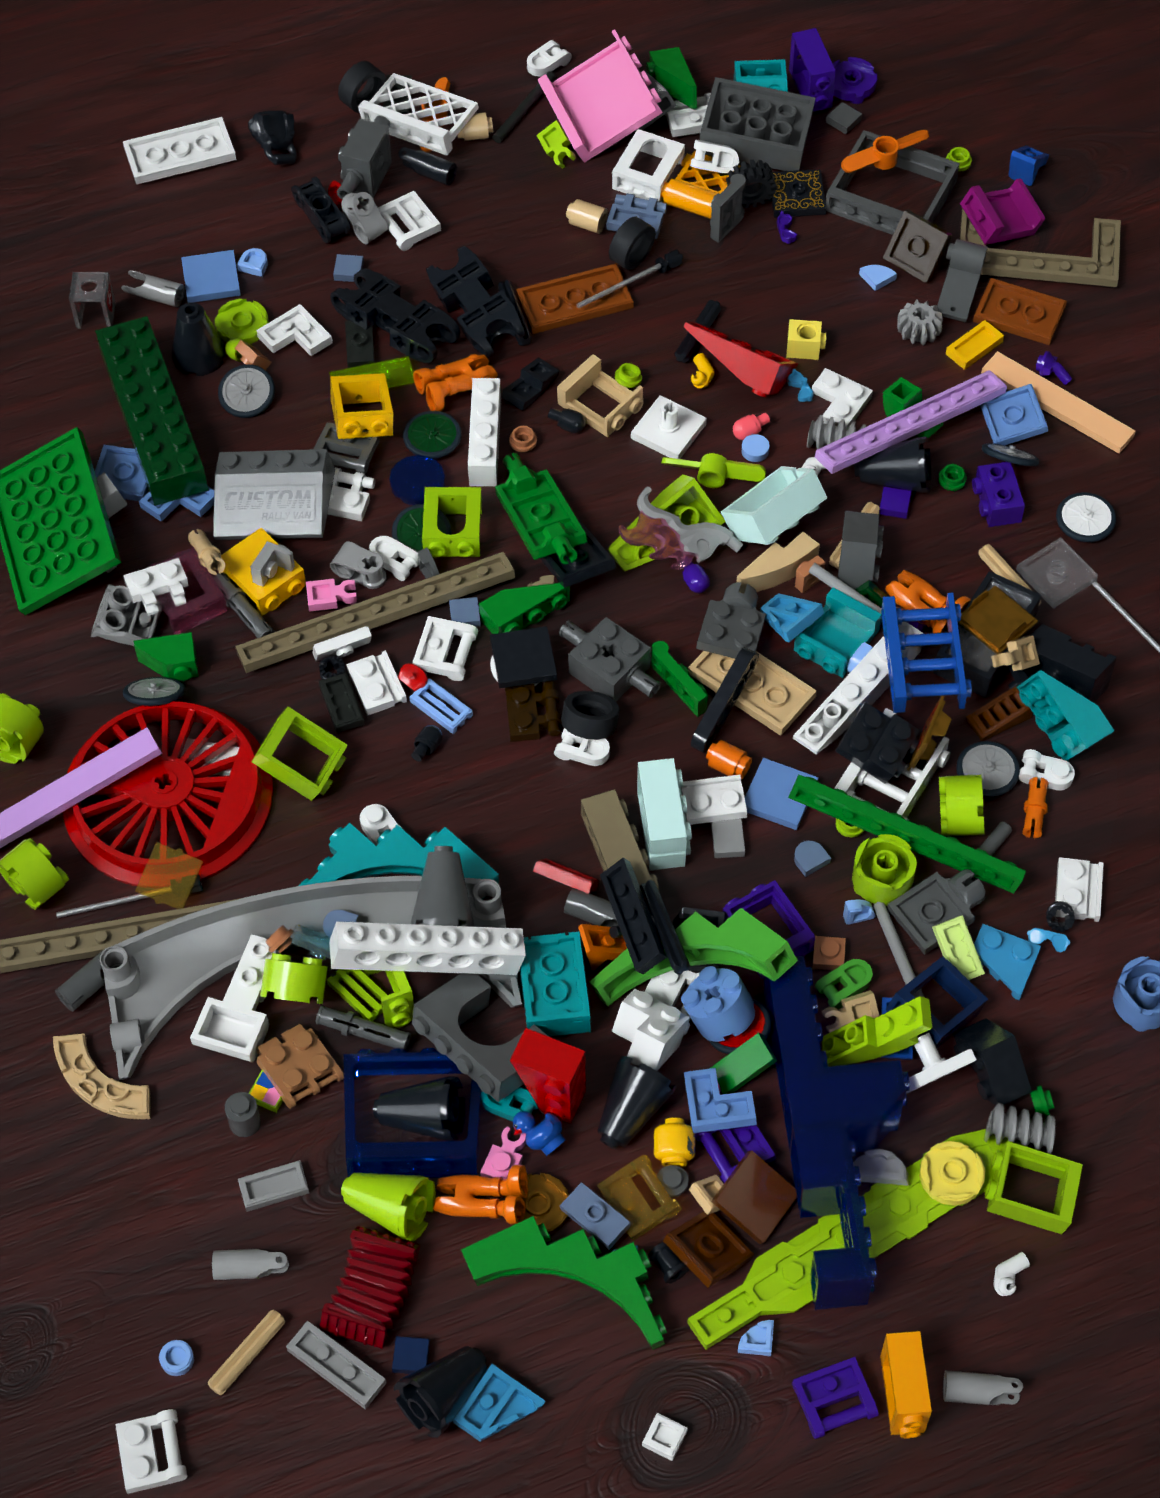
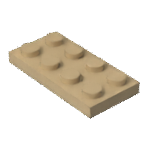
(769, 695)

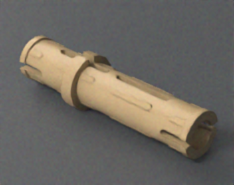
(207, 553)

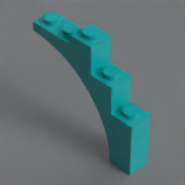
(395, 853)

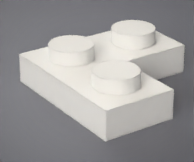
(295, 326)
(846, 397)

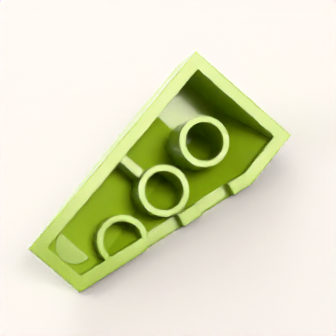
(681, 498)

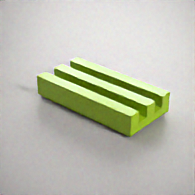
(343, 974)

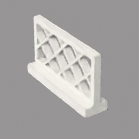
(408, 126)

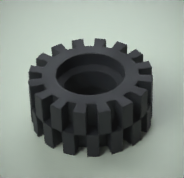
(758, 173)

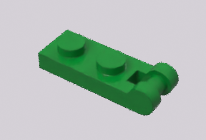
(678, 678)

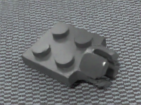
(732, 623)
(936, 902)

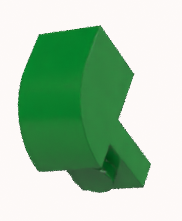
(904, 395)

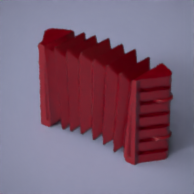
(372, 1287)

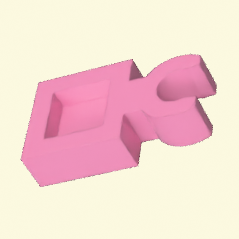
(325, 594)
(503, 1158)

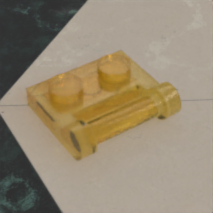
(628, 1201)

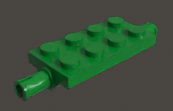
(539, 512)

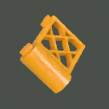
(693, 196)

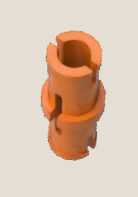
(1035, 807)

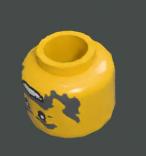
(674, 1142)

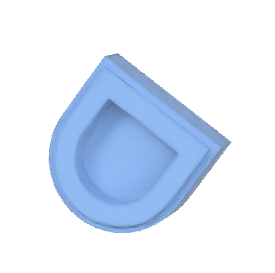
(253, 262)
(859, 654)

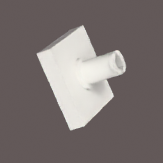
(668, 428)
(934, 1065)

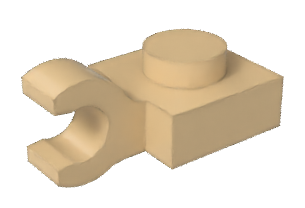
(1021, 654)

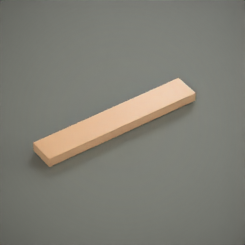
(1063, 404)

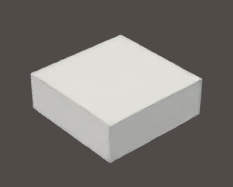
(664, 1436)

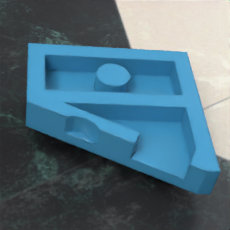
(790, 615)
(496, 1405)

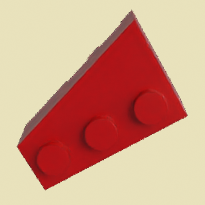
(551, 1073)

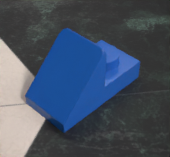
(1025, 164)

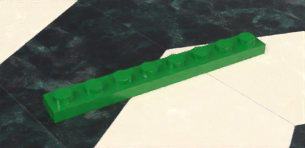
(919, 837)

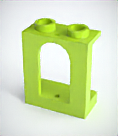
(452, 501)
(399, 1005)

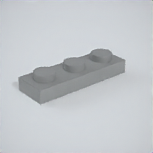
(336, 1364)

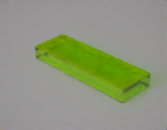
(397, 371)

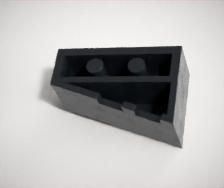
(1072, 664)

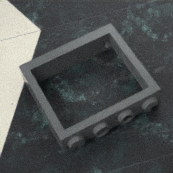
(880, 215)

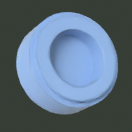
(755, 448)
(176, 1358)

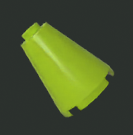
(392, 1200)

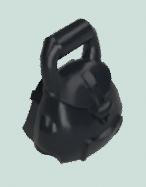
(274, 133)

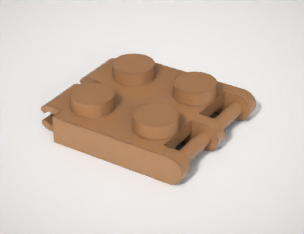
(297, 1064)

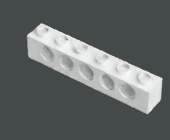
(426, 948)

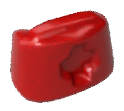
(413, 676)

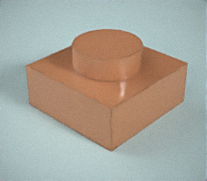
(252, 355)
(804, 579)
(828, 953)

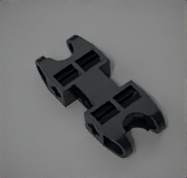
(466, 288)
(409, 325)

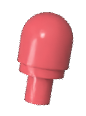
(749, 425)

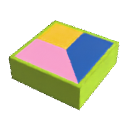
(265, 1093)

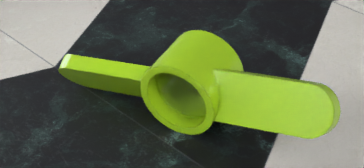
(715, 468)

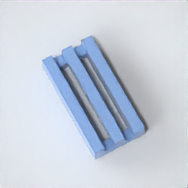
(458, 720)

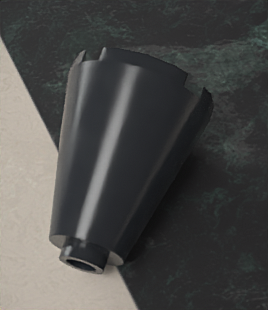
(196, 342)
(898, 466)
(632, 1101)
(424, 1108)
(439, 1390)

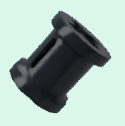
(668, 1262)

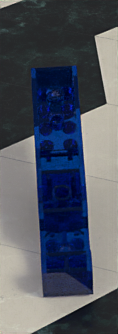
(827, 1121)

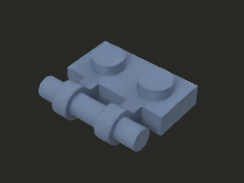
(629, 206)

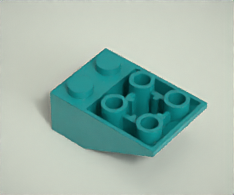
(762, 73)
(1063, 714)

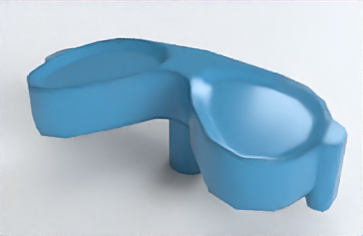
(797, 380)
(1058, 940)

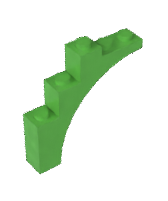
(737, 942)

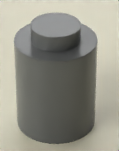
(242, 1114)

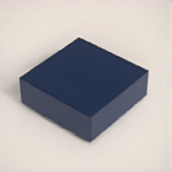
(410, 1354)

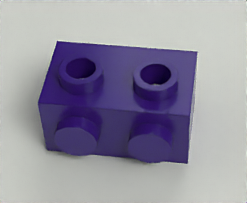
(998, 494)

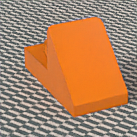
(600, 945)

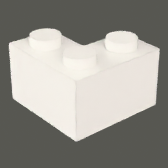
(651, 1028)

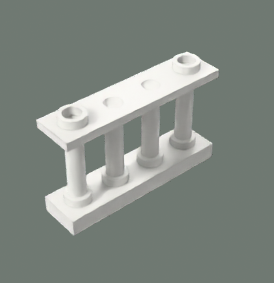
(856, 776)

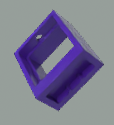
(813, 70)
(763, 895)

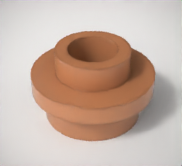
(523, 433)
(279, 939)

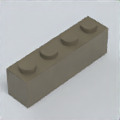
(612, 835)

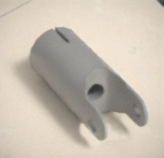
(157, 289)
(247, 1264)
(980, 1388)

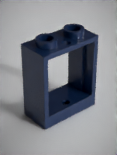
(956, 985)

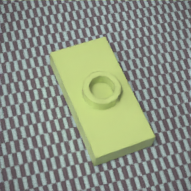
(958, 946)

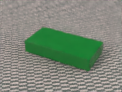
(744, 1064)

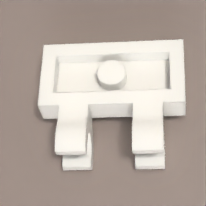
(155, 581)

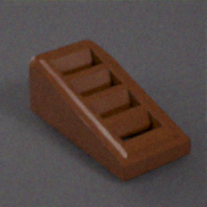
(1011, 700)

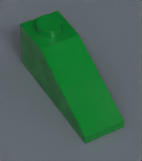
(672, 72)

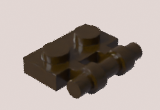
(523, 715)

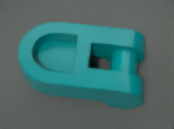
(503, 1107)

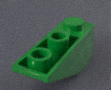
(522, 606)

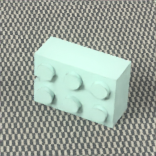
(774, 505)
(663, 814)

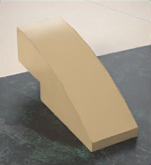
(778, 563)

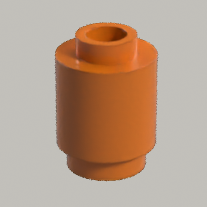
(728, 759)

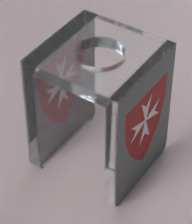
(102, 293)

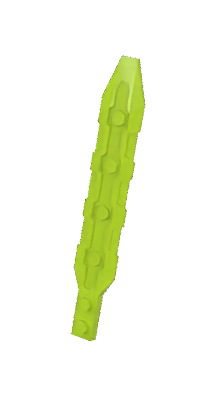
(782, 1275)

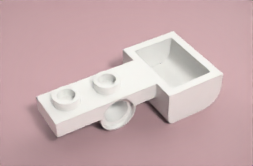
(233, 1024)

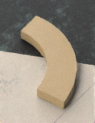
(95, 1087)

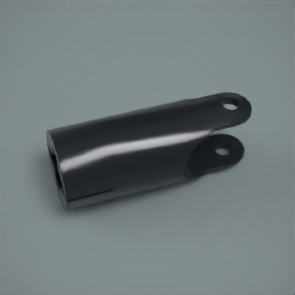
(429, 165)

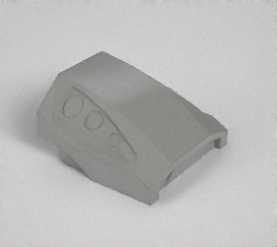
(123, 620)

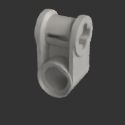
(364, 216)
(359, 565)

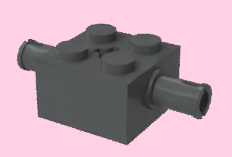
(365, 157)
(609, 659)

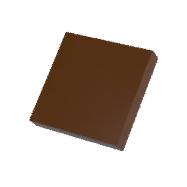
(755, 1197)
(708, 1248)

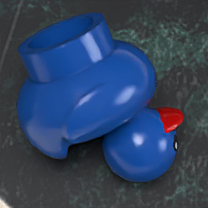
(544, 1136)

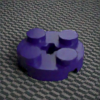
(855, 90)

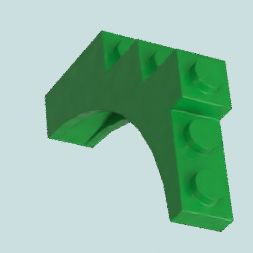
(617, 1274)

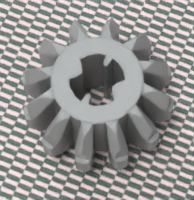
(919, 322)

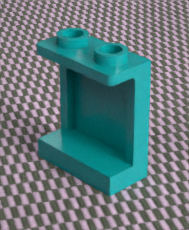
(838, 632)

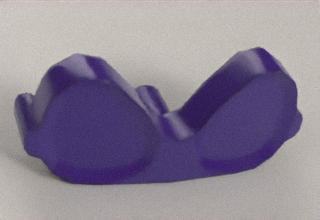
(783, 223)

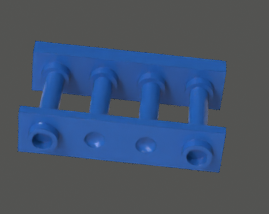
(900, 666)

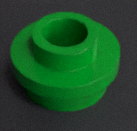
(951, 472)
(1042, 1101)

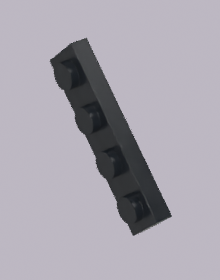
(633, 916)

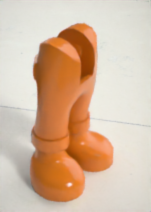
(451, 379)
(914, 592)
(470, 1186)

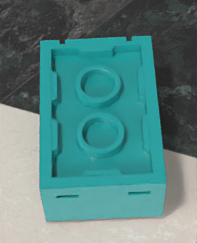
(555, 984)

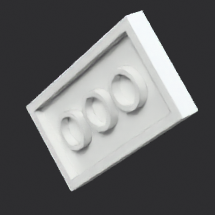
(179, 150)

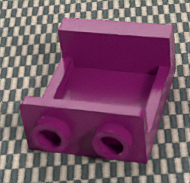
(1003, 213)

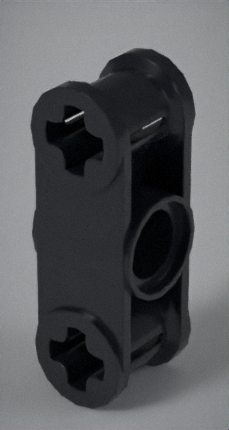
(321, 209)

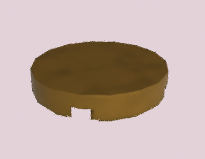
(544, 1201)

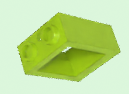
(311, 733)
(1064, 1169)

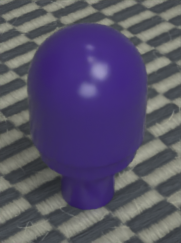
(696, 578)

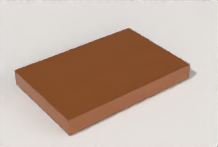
(1020, 311)

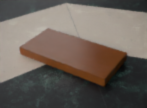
(554, 301)

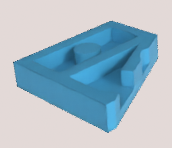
(1006, 957)

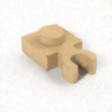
(853, 1009)

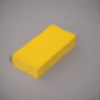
(974, 344)

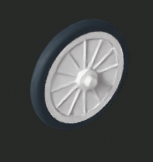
(1086, 517)

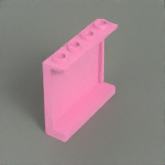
(602, 99)

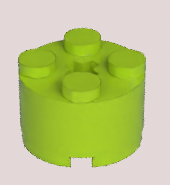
(18, 729)
(961, 805)
(883, 869)
(31, 872)
(294, 979)

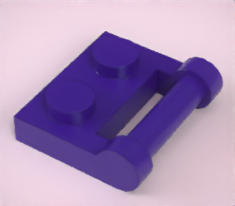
(740, 1141)
(831, 1387)

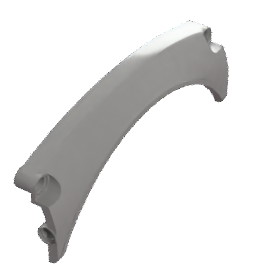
(186, 955)

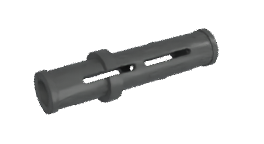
(236, 600)
(328, 1017)

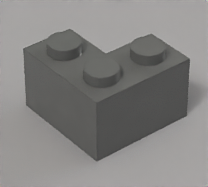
(859, 547)

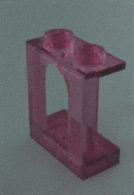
(199, 609)

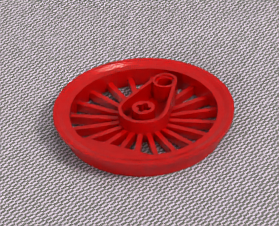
(170, 789)

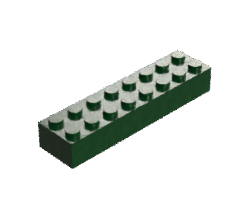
(151, 411)

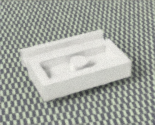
(376, 683)
(714, 799)
(1080, 886)

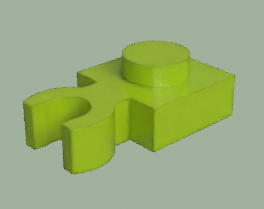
(555, 143)

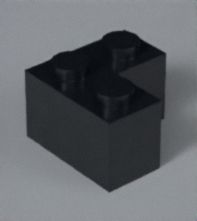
(997, 1061)

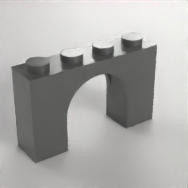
(439, 1020)

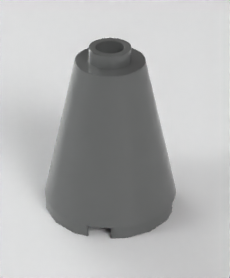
(443, 891)

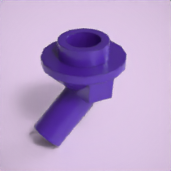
(1047, 364)

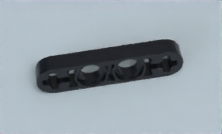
(724, 699)

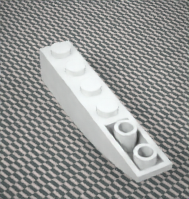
(862, 685)

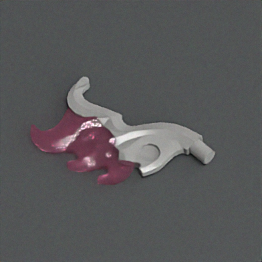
(674, 539)

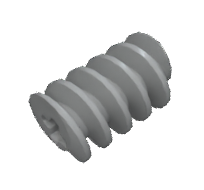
(828, 433)
(1021, 1127)

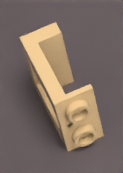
(590, 374)

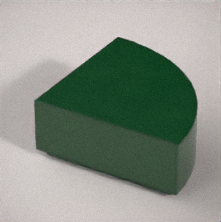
(871, 592)

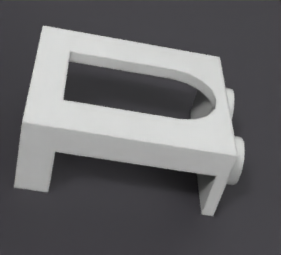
(639, 183)

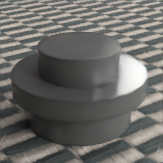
(674, 1180)

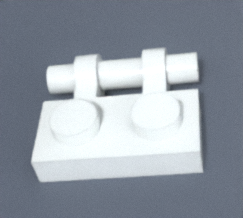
(350, 502)

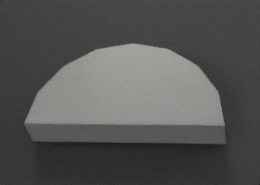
(882, 1167)

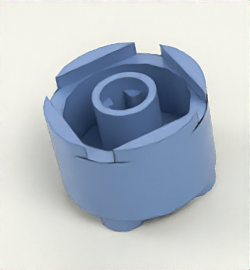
(1138, 994)
(719, 1004)

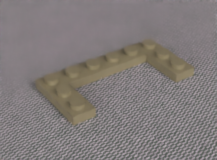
(1098, 270)

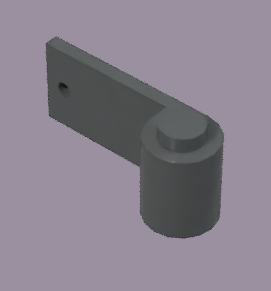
(961, 279)

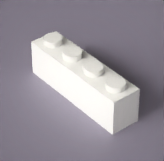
(484, 432)

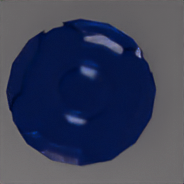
(411, 477)

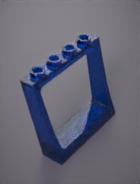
(425, 1159)

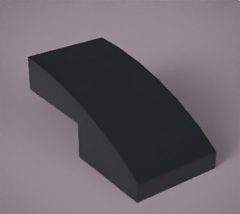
(532, 383)

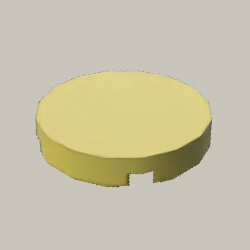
(952, 1173)

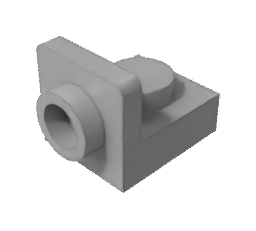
(268, 560)

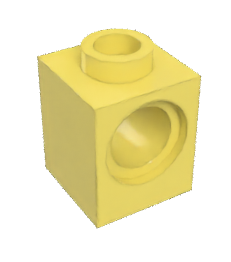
(805, 339)

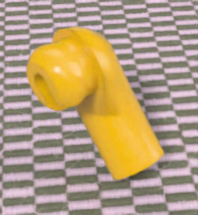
(705, 371)

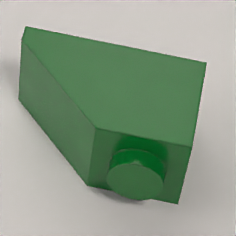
(169, 655)

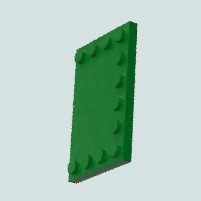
(54, 522)

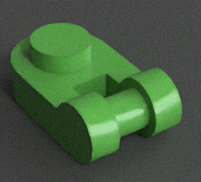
(854, 976)

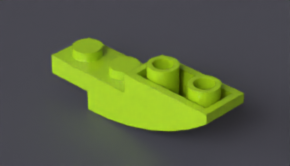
(879, 1036)

